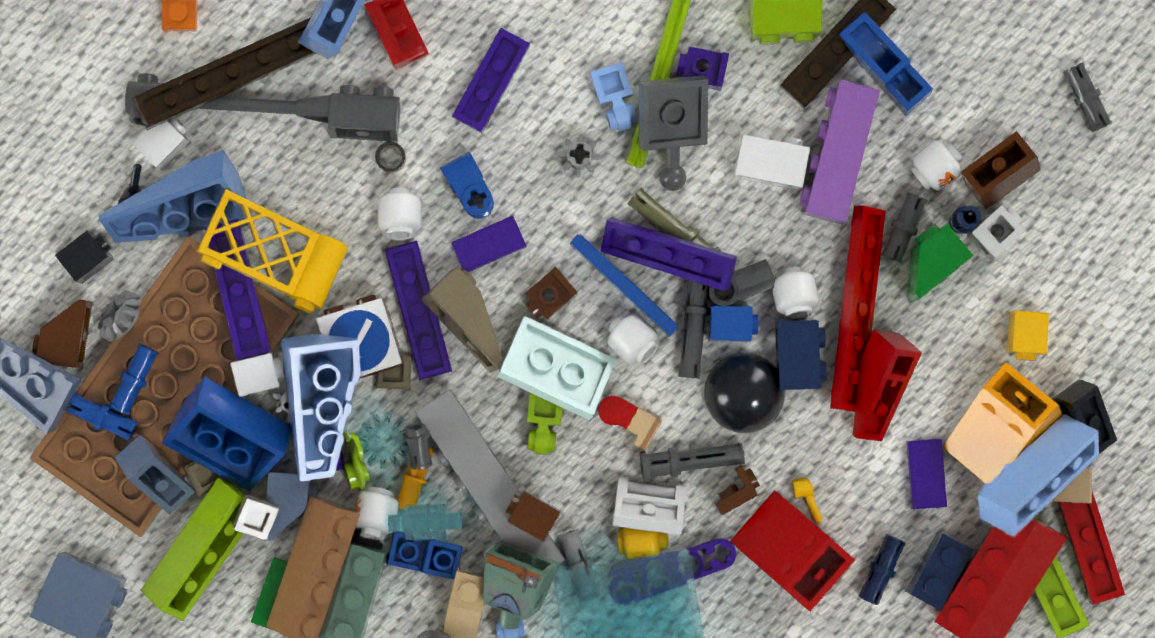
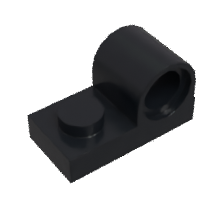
(1085, 404)

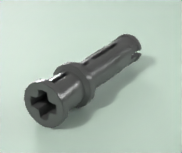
(675, 462)

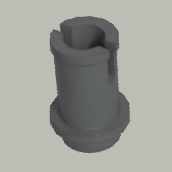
(418, 447)

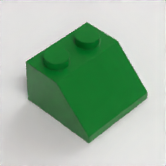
(934, 259)

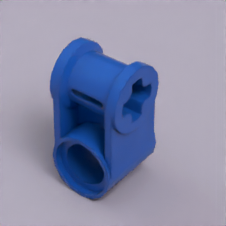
(466, 181)

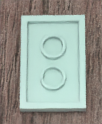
(556, 368)

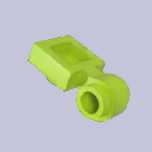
(544, 414)

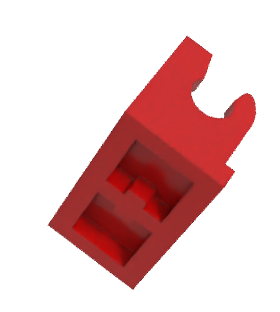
(397, 31)

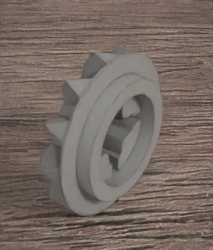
(119, 315)

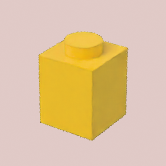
(1027, 334)

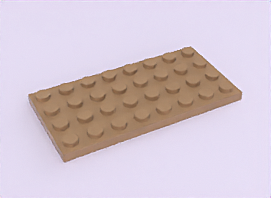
(190, 330)

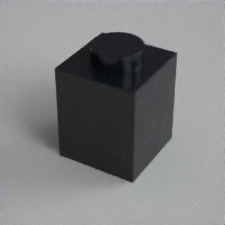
(85, 256)

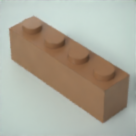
(313, 569)

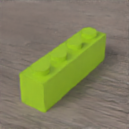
(196, 552)

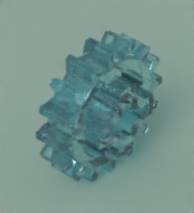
(424, 522)

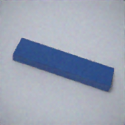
(624, 285)

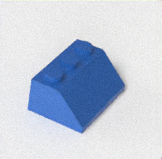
(228, 434)

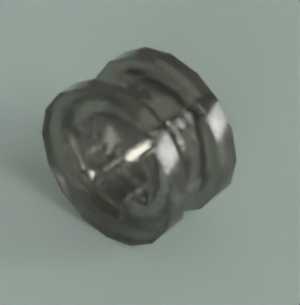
(397, 150)

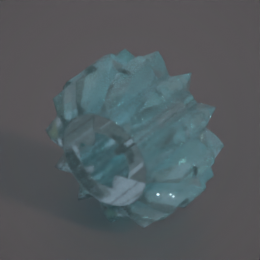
(383, 452)

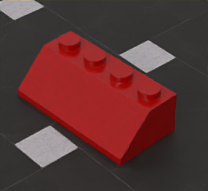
(999, 581)

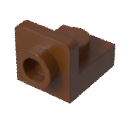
(734, 497)

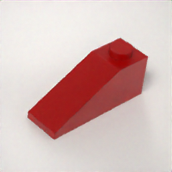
(882, 382)

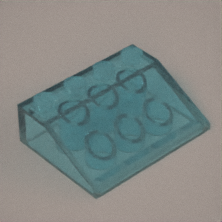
(630, 599)

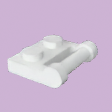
(649, 507)

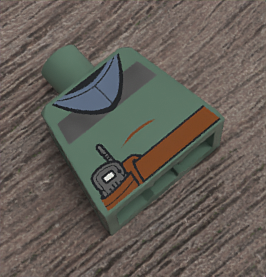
(516, 582)

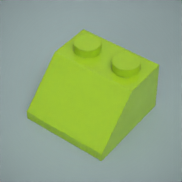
(785, 19)

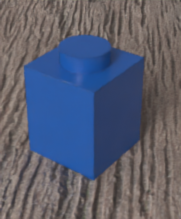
(732, 324)

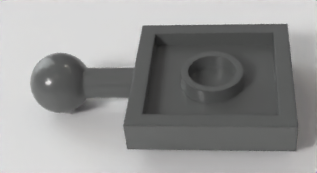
(672, 117)

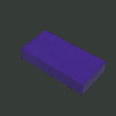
(489, 244)
(926, 474)

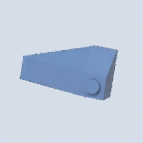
(177, 202)
(320, 389)

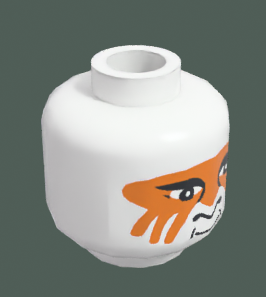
(937, 165)
(374, 509)

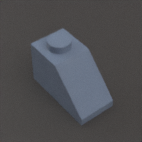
(154, 474)
(290, 497)

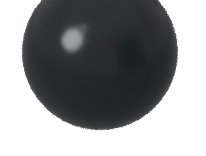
(744, 392)

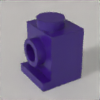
(716, 61)

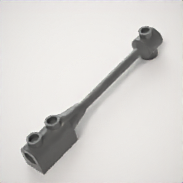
(347, 112)

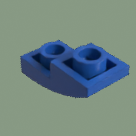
(426, 556)

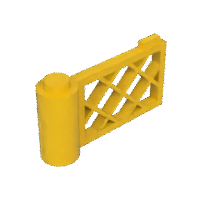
(315, 267)

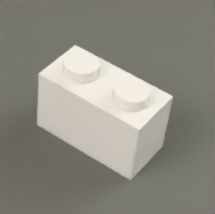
(772, 161)

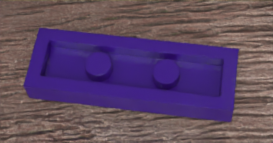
(491, 80)

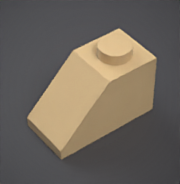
(465, 605)

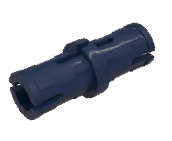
(971, 220)
(882, 569)

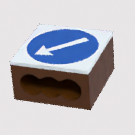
(373, 328)

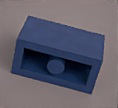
(799, 354)
(939, 570)

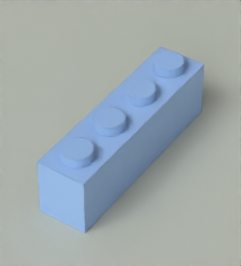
(1038, 475)

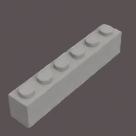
(479, 472)

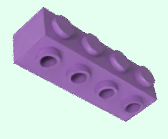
(841, 151)

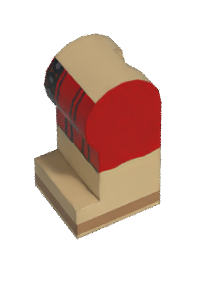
(618, 411)

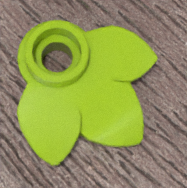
(355, 470)

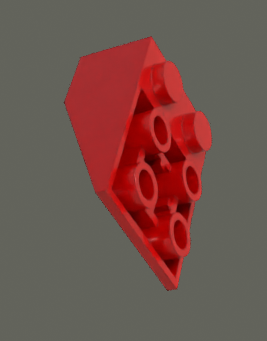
(792, 550)

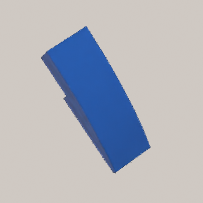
(886, 63)

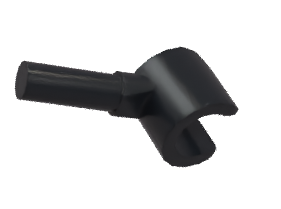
(133, 185)

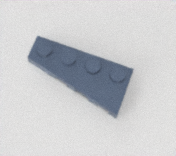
(35, 386)

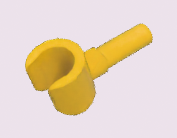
(803, 488)

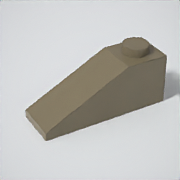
(464, 313)

